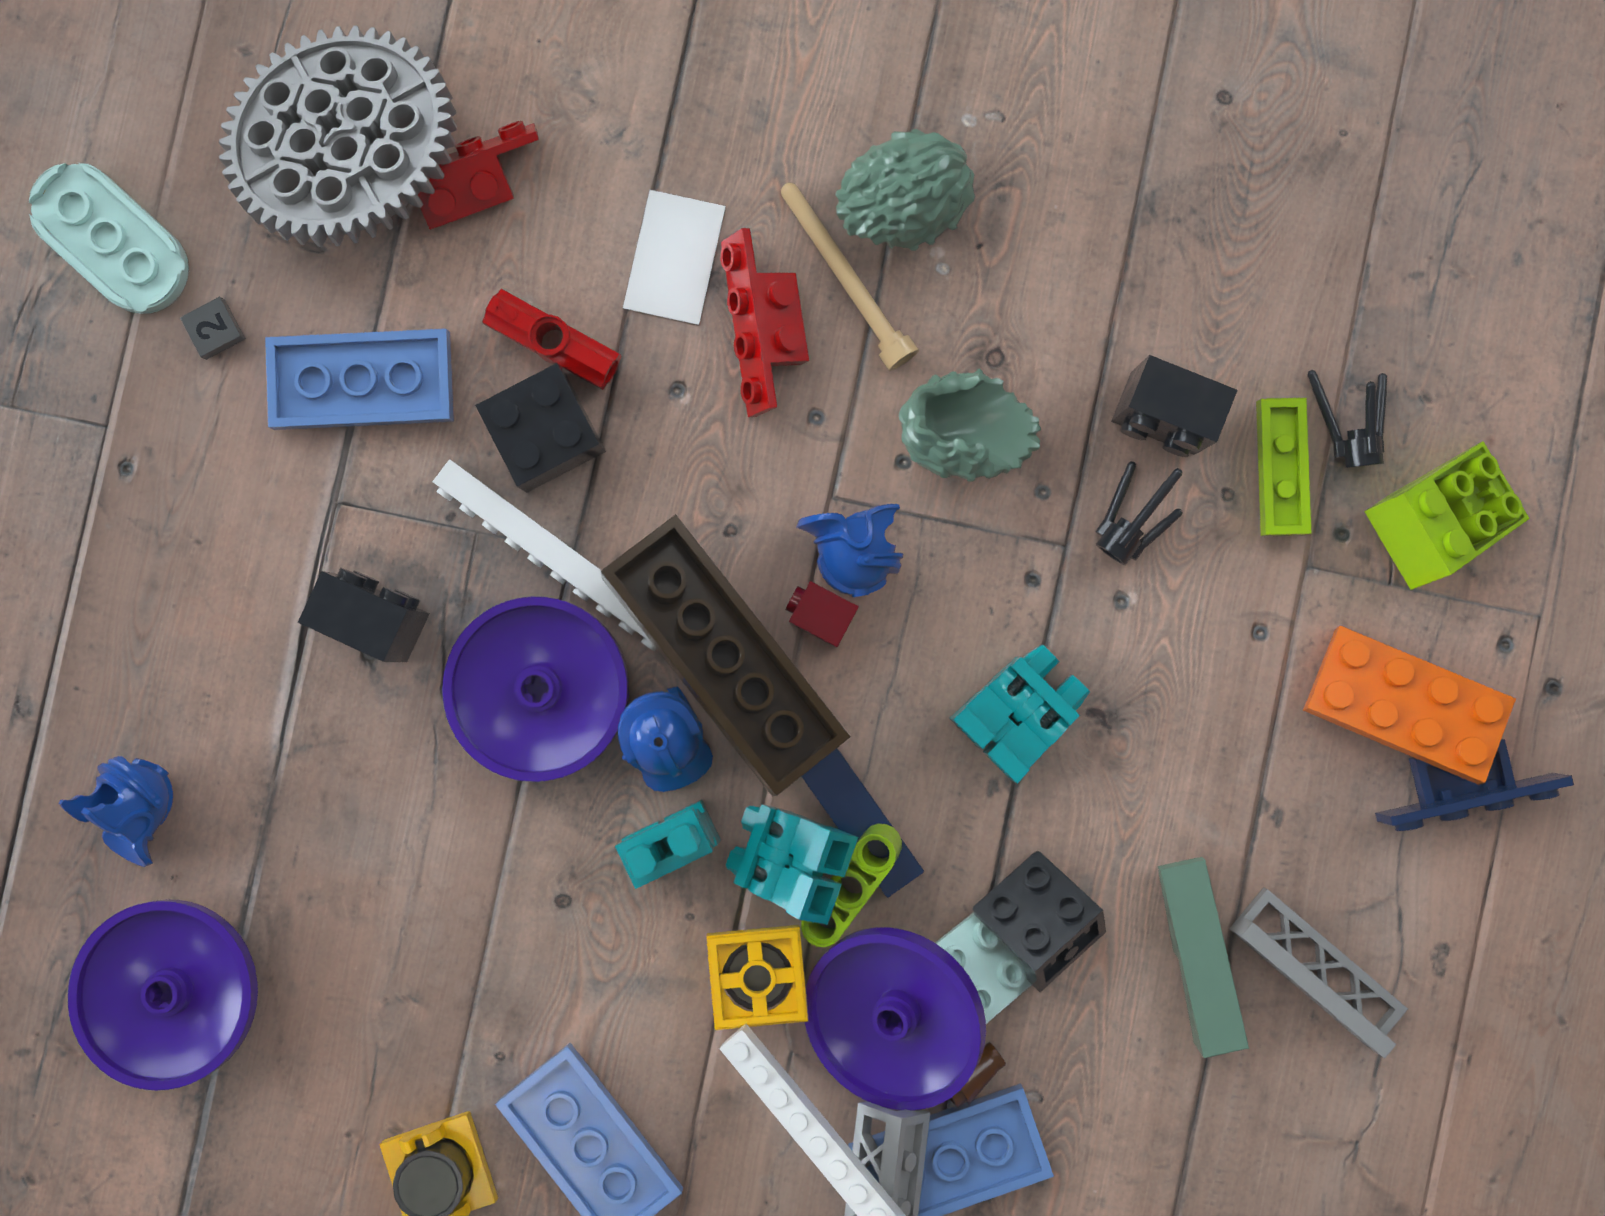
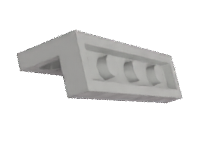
(1316, 987)
(900, 1157)

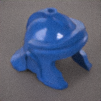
(854, 549)
(684, 752)
(126, 805)

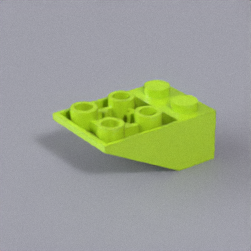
(1447, 516)

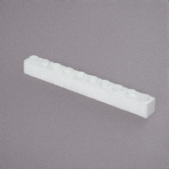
(536, 540)
(807, 1125)

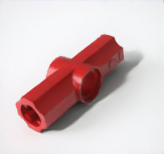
(528, 326)

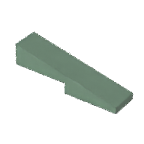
(1202, 958)

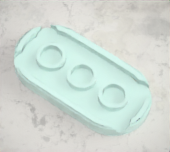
(108, 238)

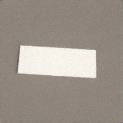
(674, 257)

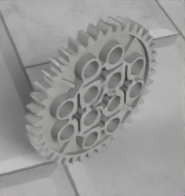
(338, 136)

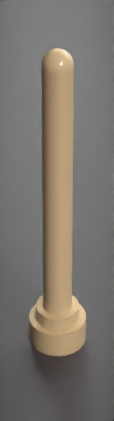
(894, 346)

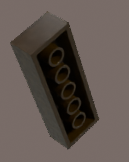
(724, 655)

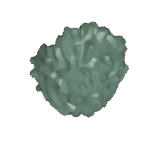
(906, 190)
(967, 427)

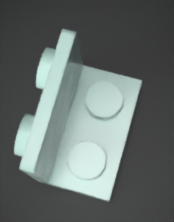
(988, 962)

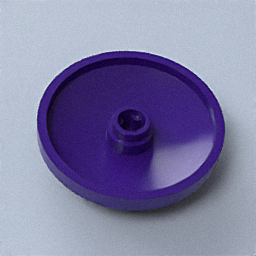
(535, 688)
(162, 994)
(895, 1018)

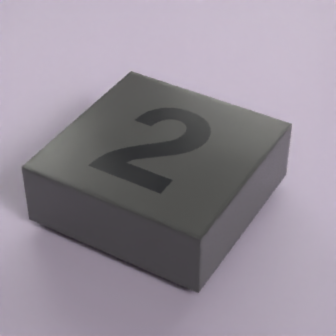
(212, 328)

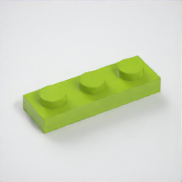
(1283, 466)

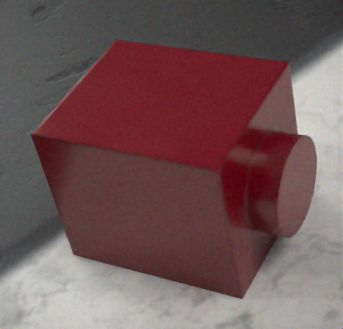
(821, 613)

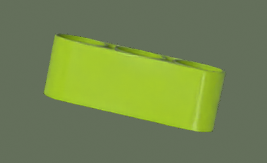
(869, 872)

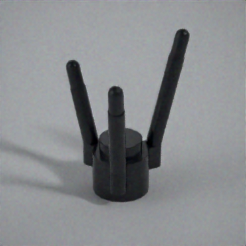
(1363, 445)
(1122, 539)

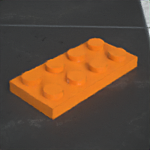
(1410, 705)

